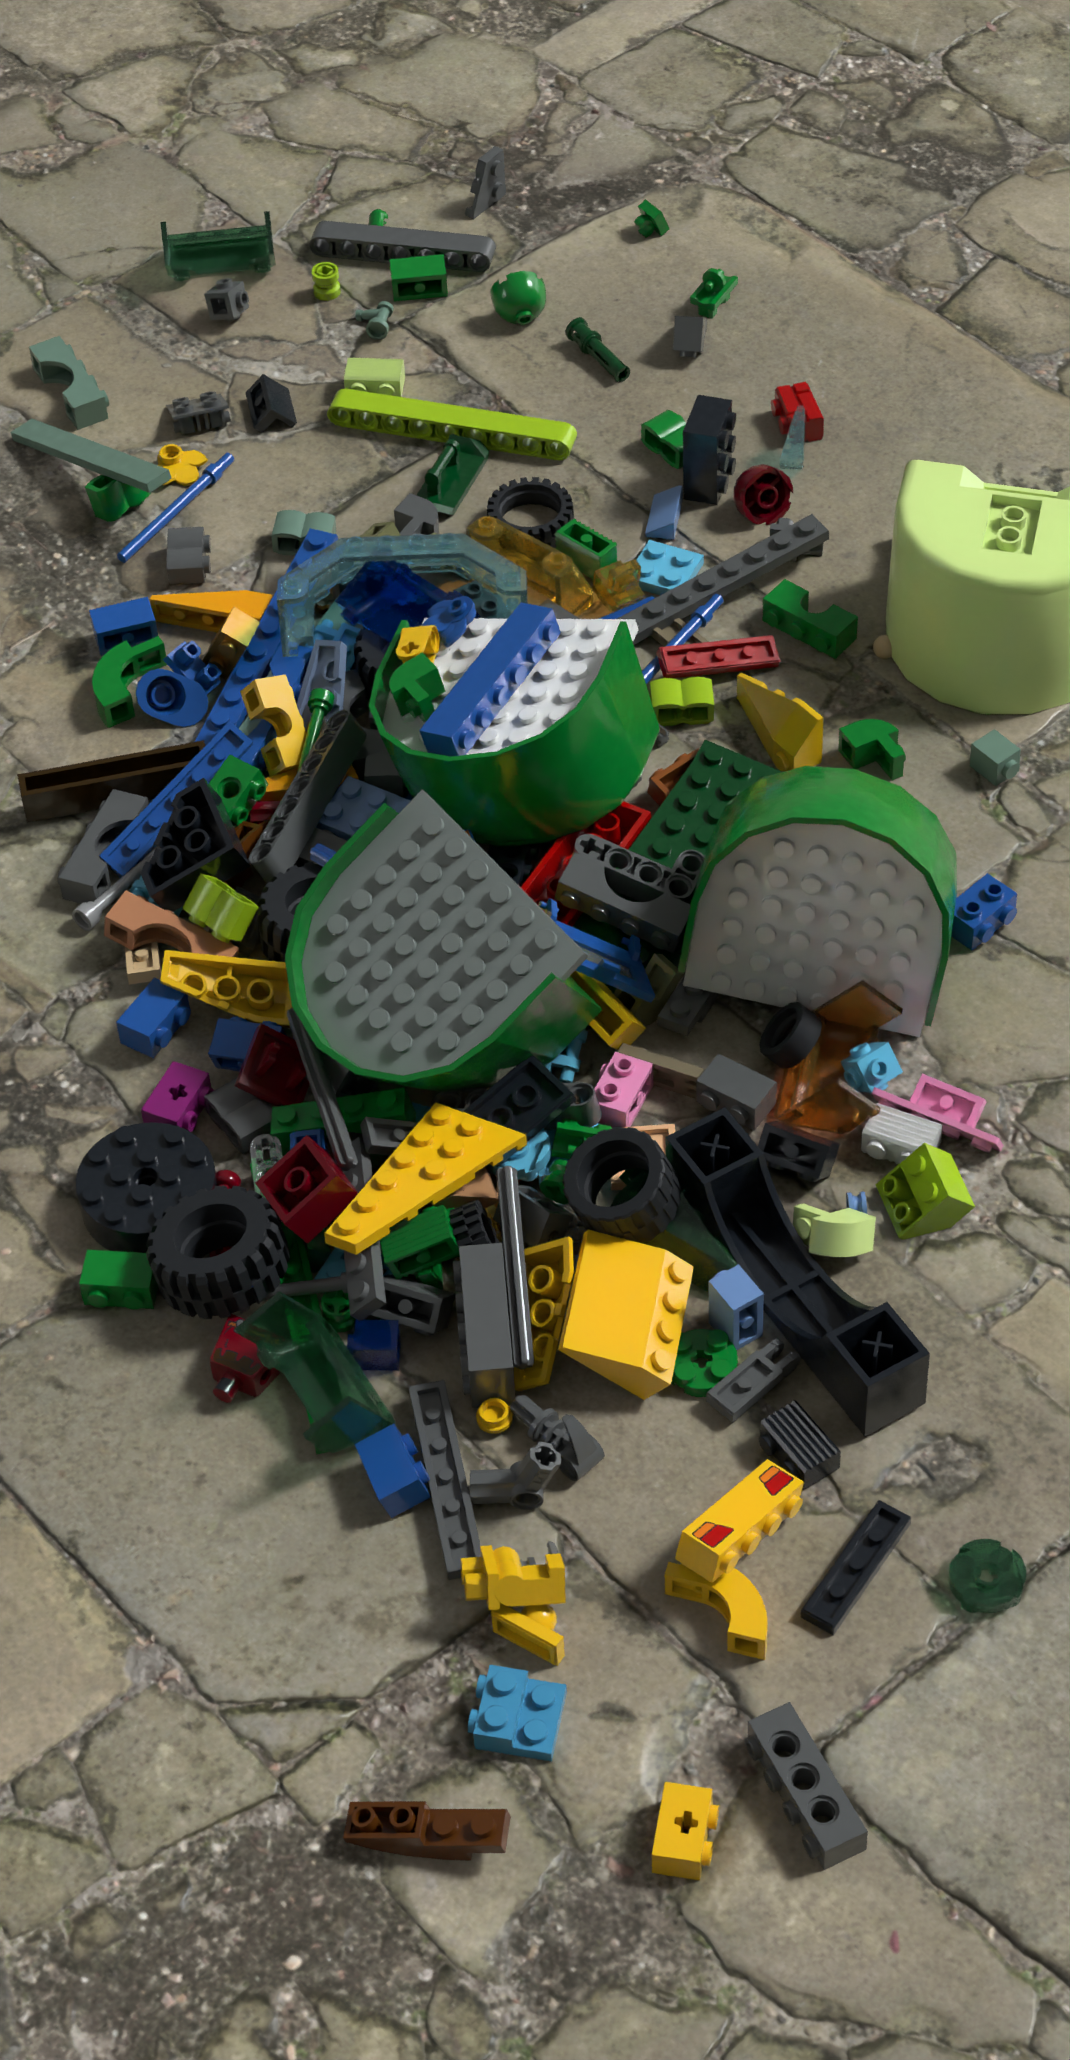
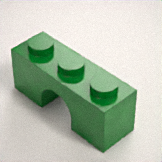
(826, 631)

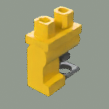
(506, 1579)

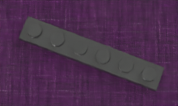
(365, 1269)
(446, 1473)

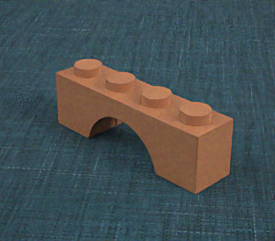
(138, 922)

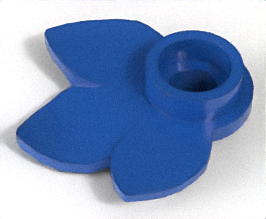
(451, 618)

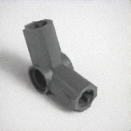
(521, 1484)

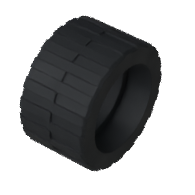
(607, 1155)

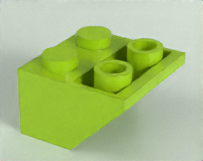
(925, 1193)

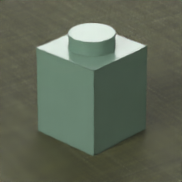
(995, 757)

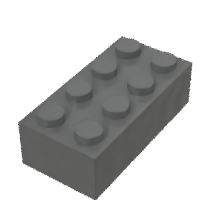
(483, 1324)

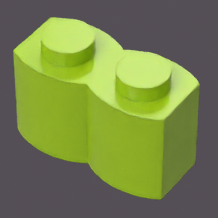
(682, 701)
(220, 908)

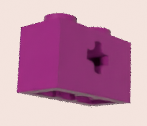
(178, 1097)

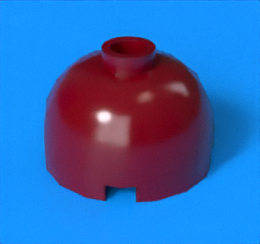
(762, 494)

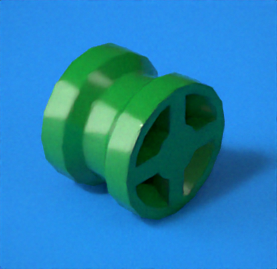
(552, 1184)
(331, 1306)

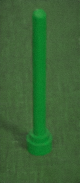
(320, 703)

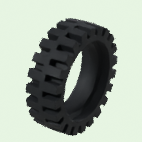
(533, 493)

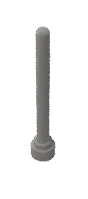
(88, 914)

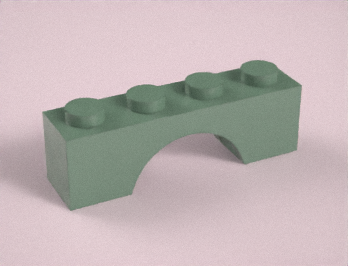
(57, 364)

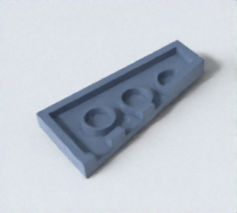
(324, 671)

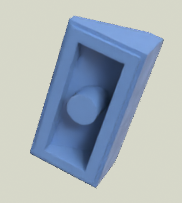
(665, 513)

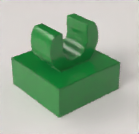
(650, 220)

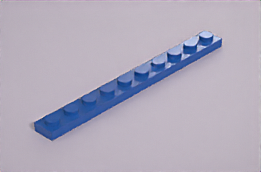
(260, 651)

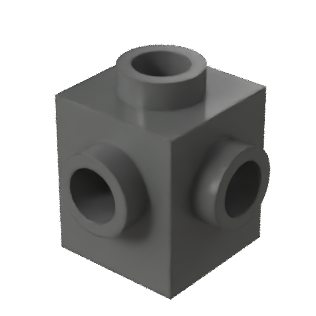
(226, 300)

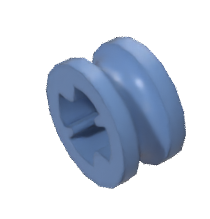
(856, 1202)

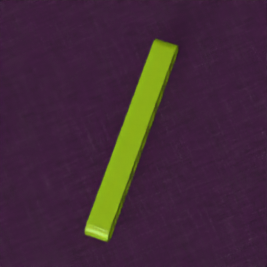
(438, 420)

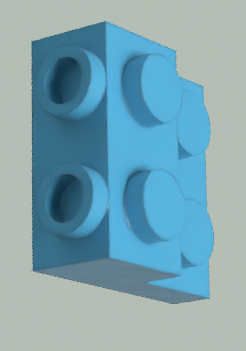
(517, 1714)

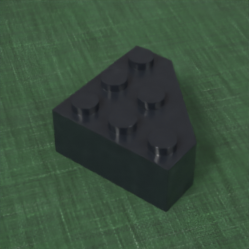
(191, 843)

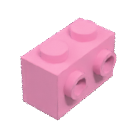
(623, 1089)

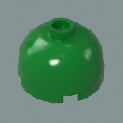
(519, 297)

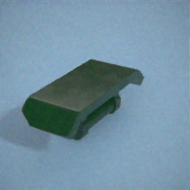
(454, 473)

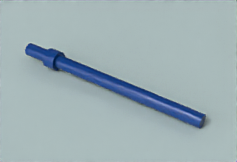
(210, 475)
(699, 618)

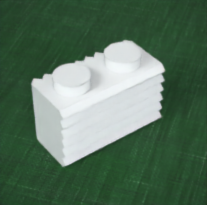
(898, 1134)

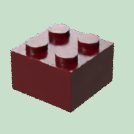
(307, 1189)

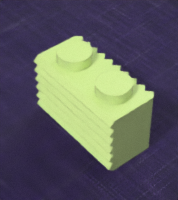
(375, 375)

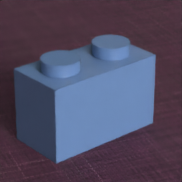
(736, 1306)

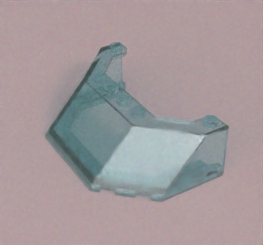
(343, 559)

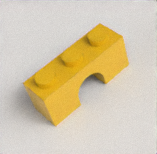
(274, 701)

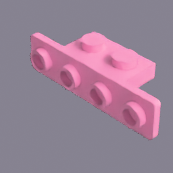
(945, 1105)

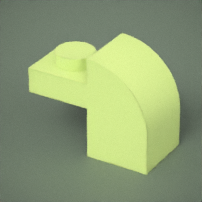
(835, 1233)

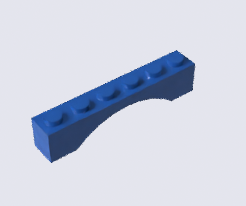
(295, 671)

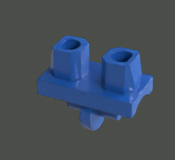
(186, 662)

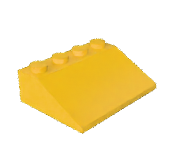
(626, 1312)

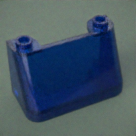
(387, 594)

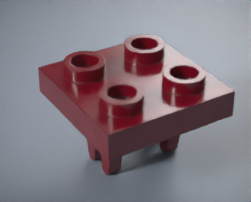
(273, 1069)

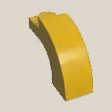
(731, 1596)

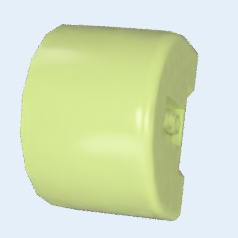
(980, 590)

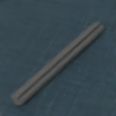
(323, 1095)
(514, 1268)

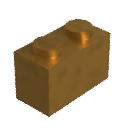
(231, 641)

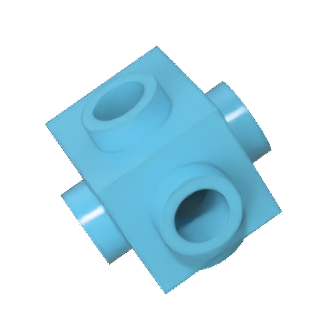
(870, 1066)

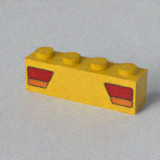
(739, 1521)

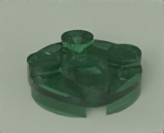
(981, 1595)

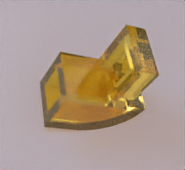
(618, 584)

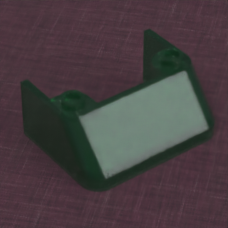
(219, 250)
(319, 1371)

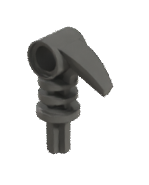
(568, 1436)

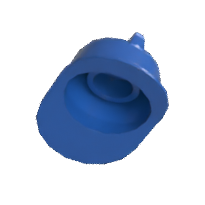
(171, 697)

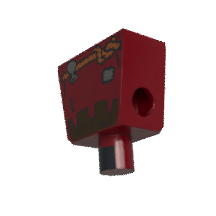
(237, 1364)

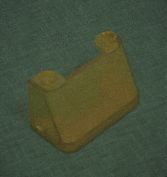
(546, 567)

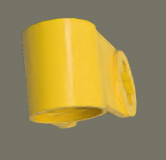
(418, 640)

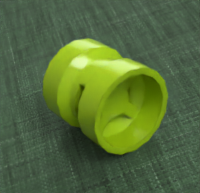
(326, 281)

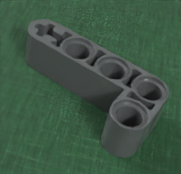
(637, 869)

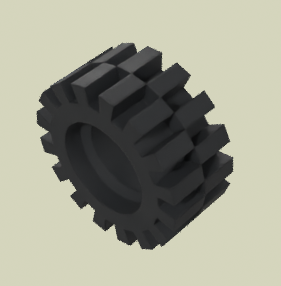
(472, 1225)

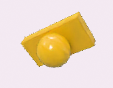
(531, 1630)

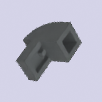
(416, 516)

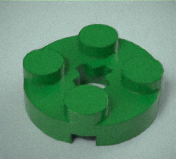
(703, 1344)

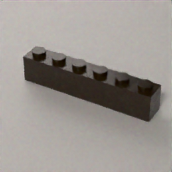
(87, 784)

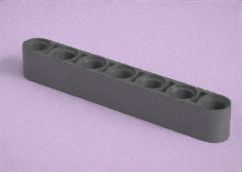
(383, 243)
(308, 796)

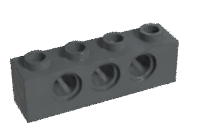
(784, 1731)

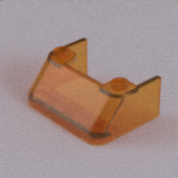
(815, 1090)

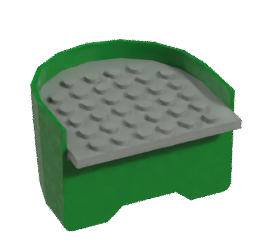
(430, 959)

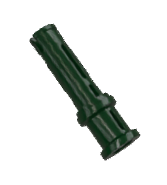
(591, 343)

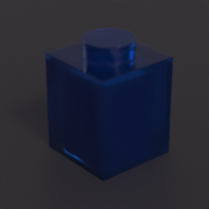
(376, 1344)

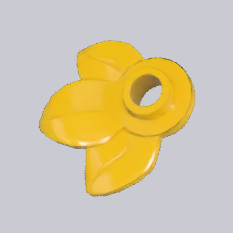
(181, 463)

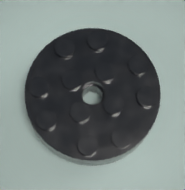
(136, 1177)

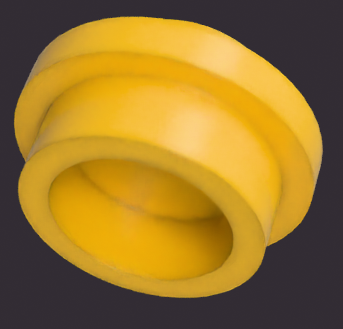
(494, 1416)

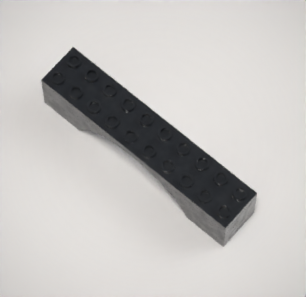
(854, 1349)

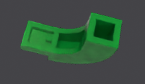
(117, 671)

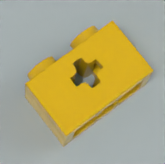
(673, 1850)

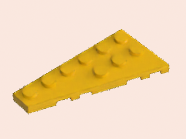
(425, 1168)

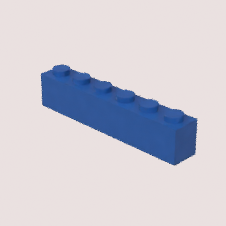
(490, 681)

